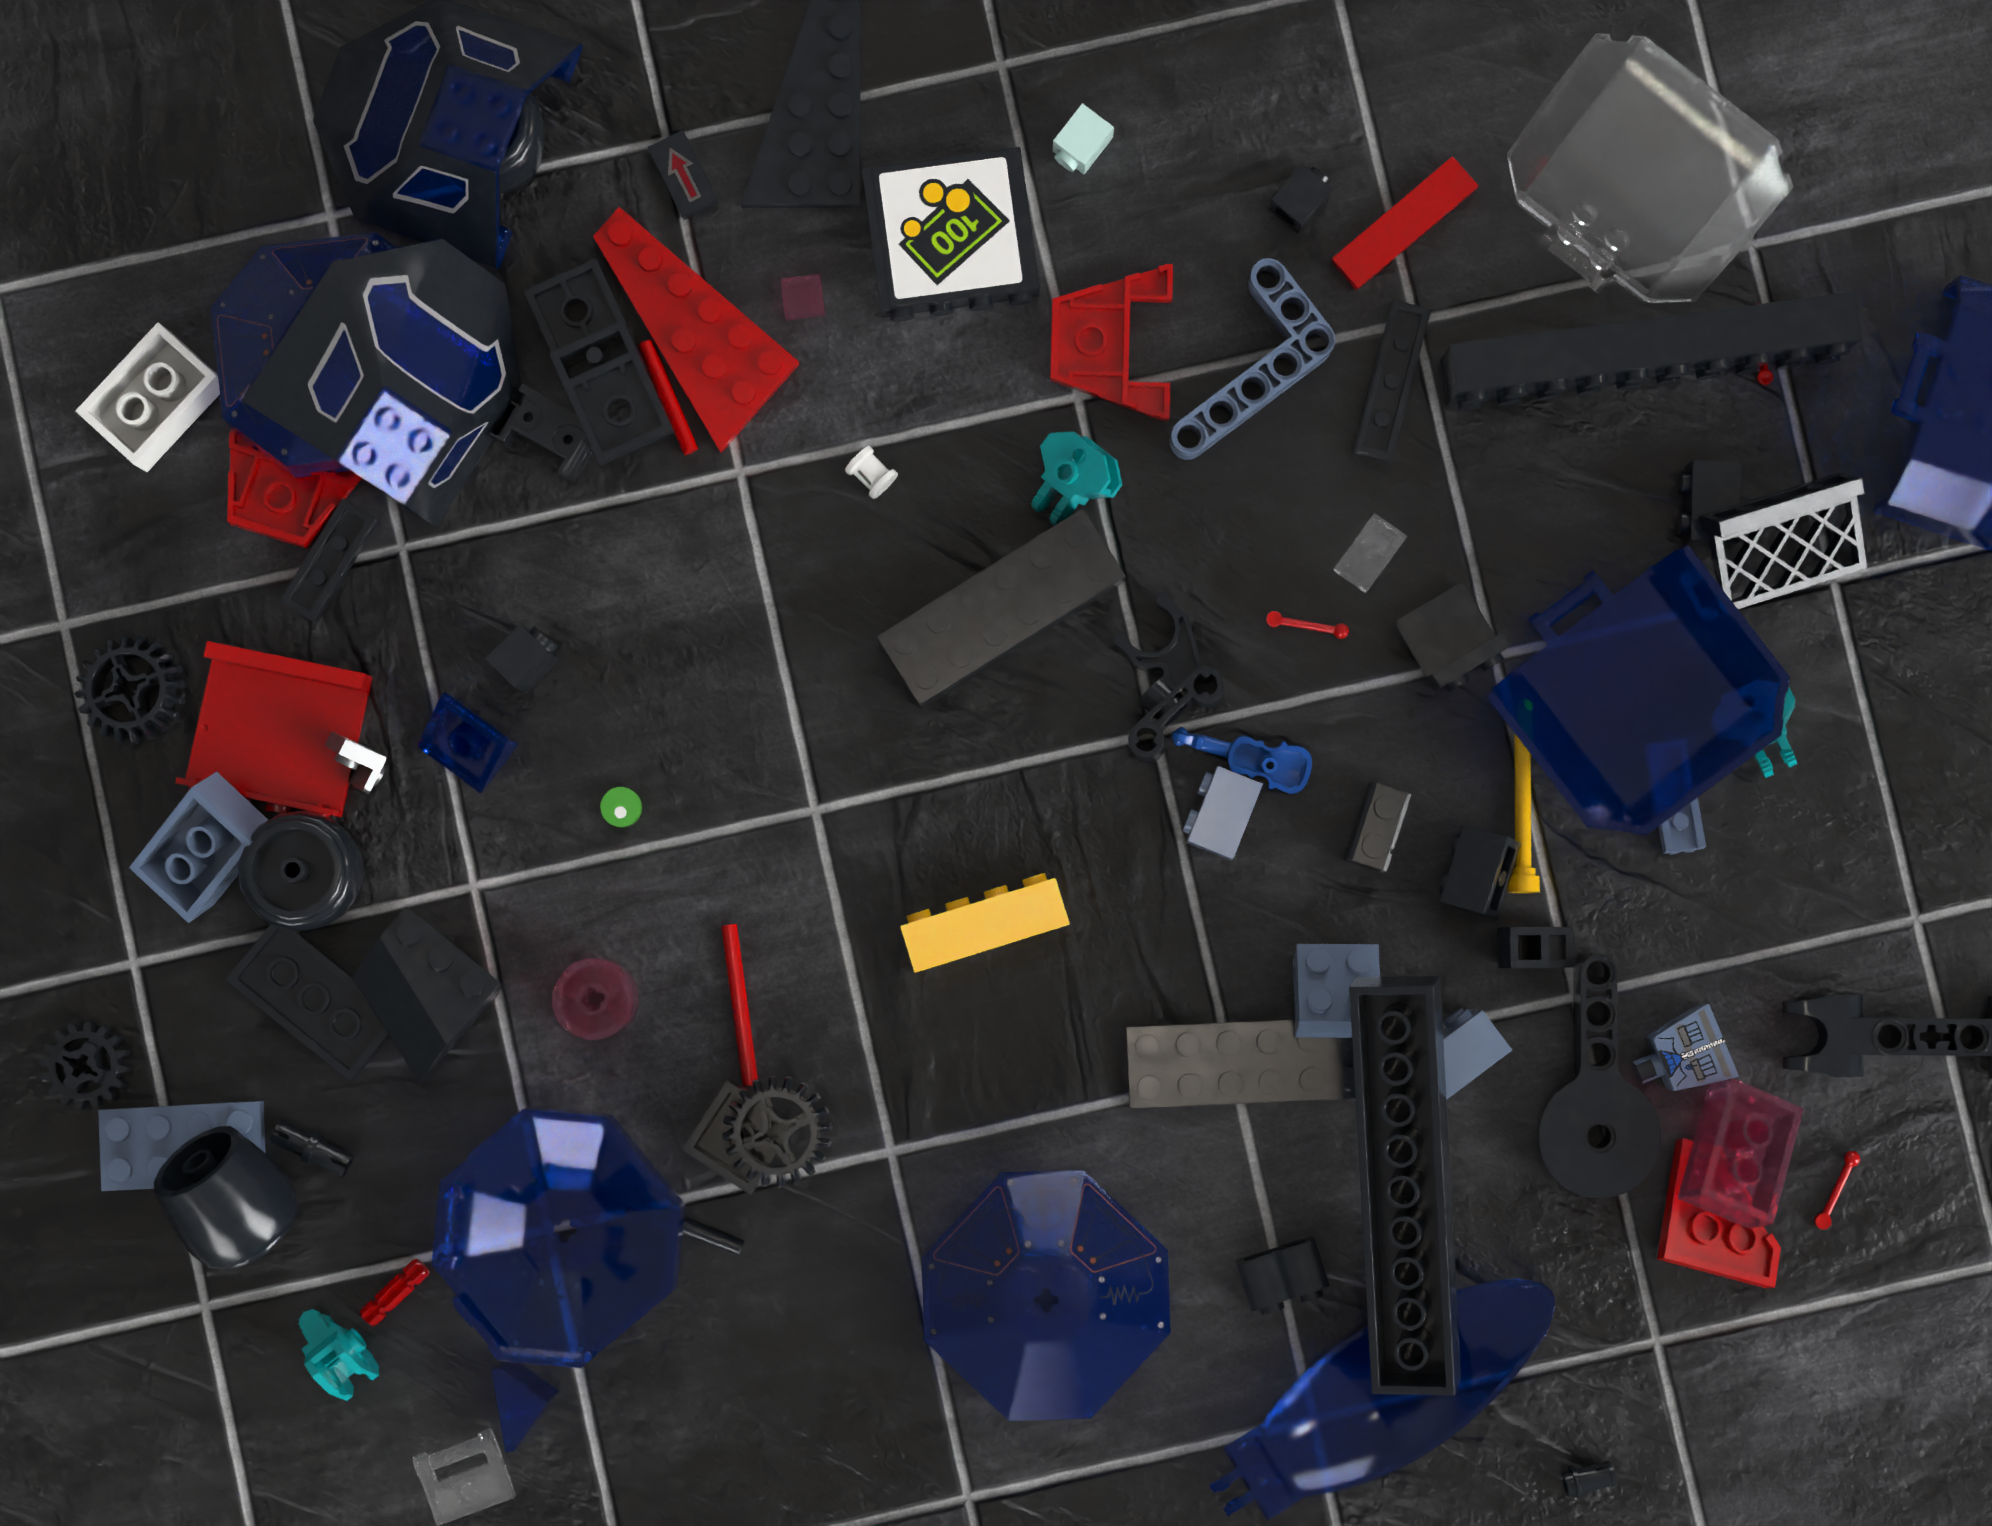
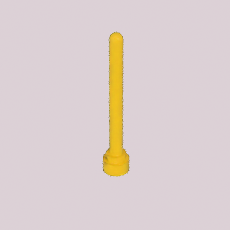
(1523, 876)

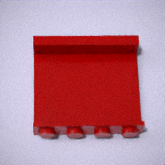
(269, 725)

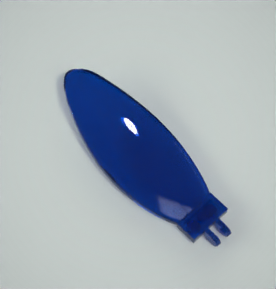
(1339, 1435)

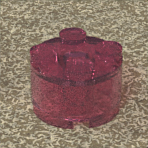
(577, 984)

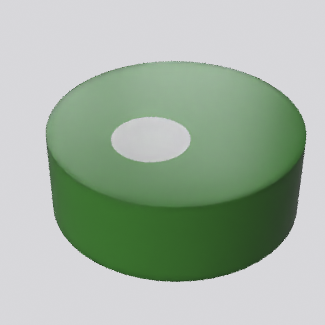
(621, 807)

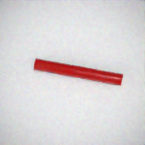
(668, 397)

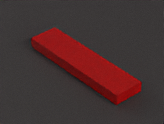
(1404, 223)

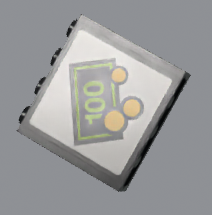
(951, 234)

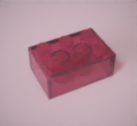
(1741, 1153)

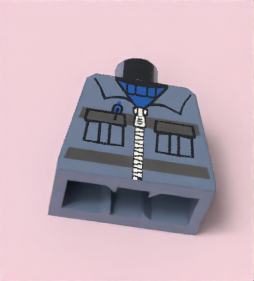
(1687, 1052)

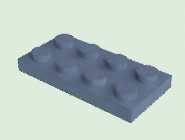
(142, 1138)

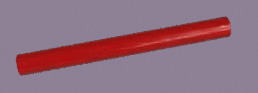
(739, 1004)

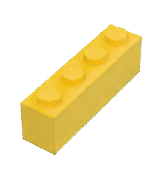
(984, 924)

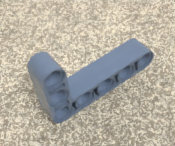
(1263, 371)

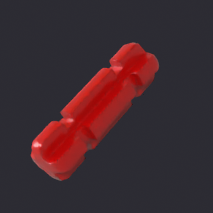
(394, 1292)

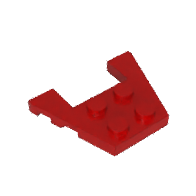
(1093, 341)
(275, 502)

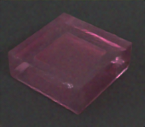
(802, 297)

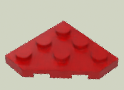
(1711, 1242)

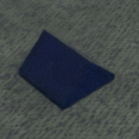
(465, 742)
(520, 1401)

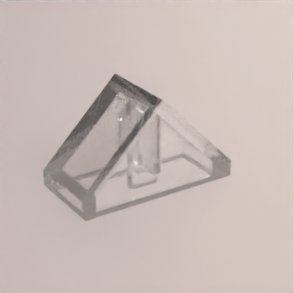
(1370, 552)

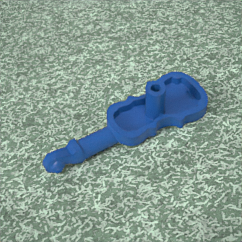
(1284, 766)

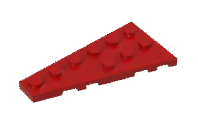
(709, 344)

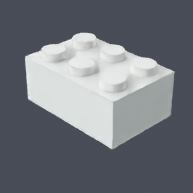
(151, 397)

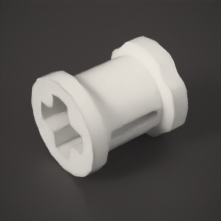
(871, 472)

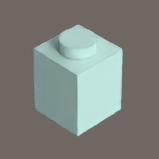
(1082, 140)

